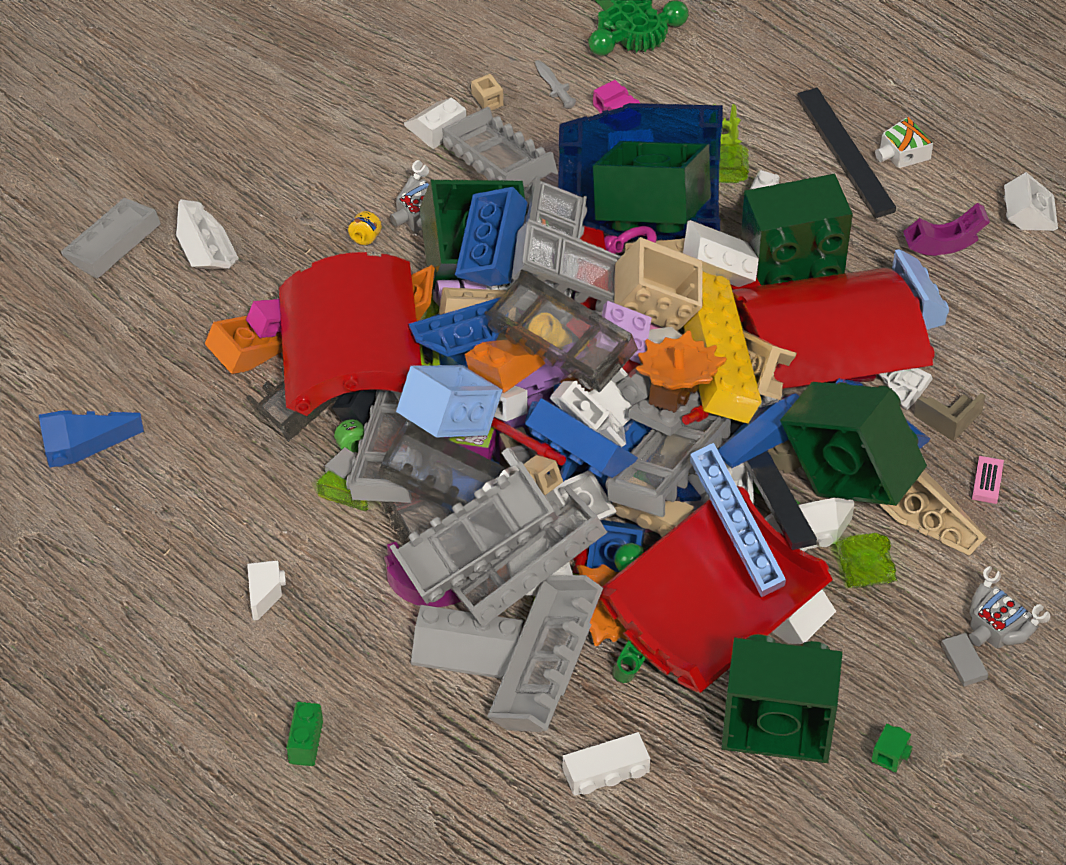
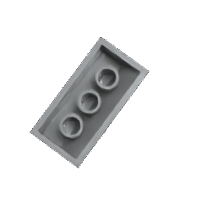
(460, 644)

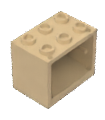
(659, 283)

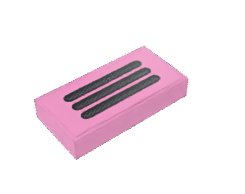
(988, 479)

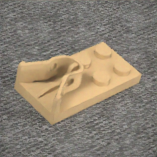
(764, 359)

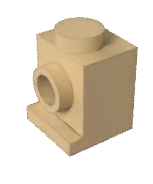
(487, 92)
(538, 468)

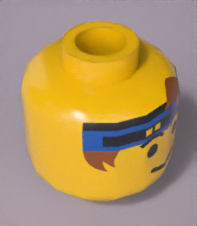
(364, 228)

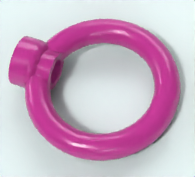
(616, 244)

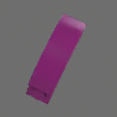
(948, 237)
(403, 586)

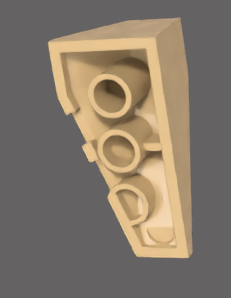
(936, 514)

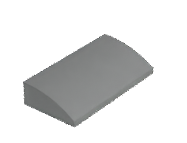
(111, 237)

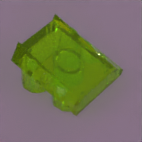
(733, 163)
(866, 560)

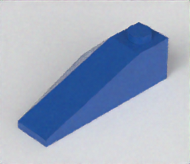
(758, 435)

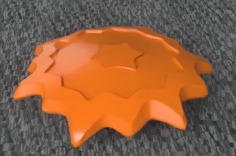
(679, 362)
(601, 623)

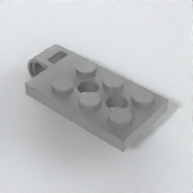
(661, 419)

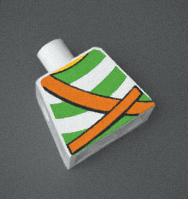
(904, 145)

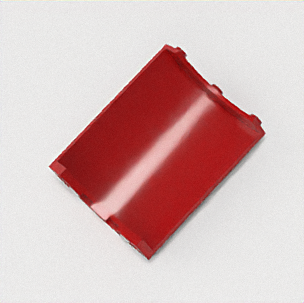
(839, 325)
(347, 328)
(695, 595)

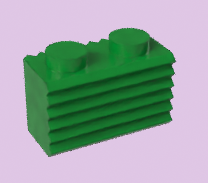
(304, 734)

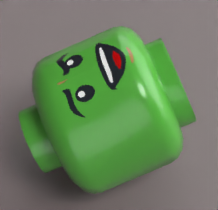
(349, 434)

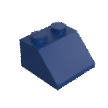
(617, 534)

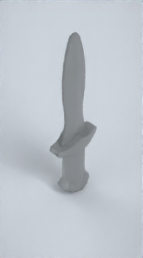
(559, 89)

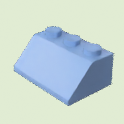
(917, 278)

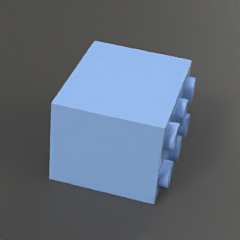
(449, 400)

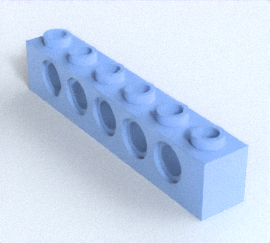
(737, 520)

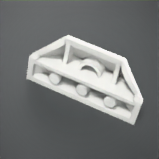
(203, 237)
(826, 518)

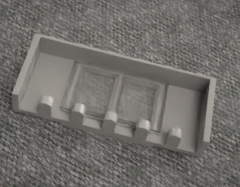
(475, 534)
(545, 653)

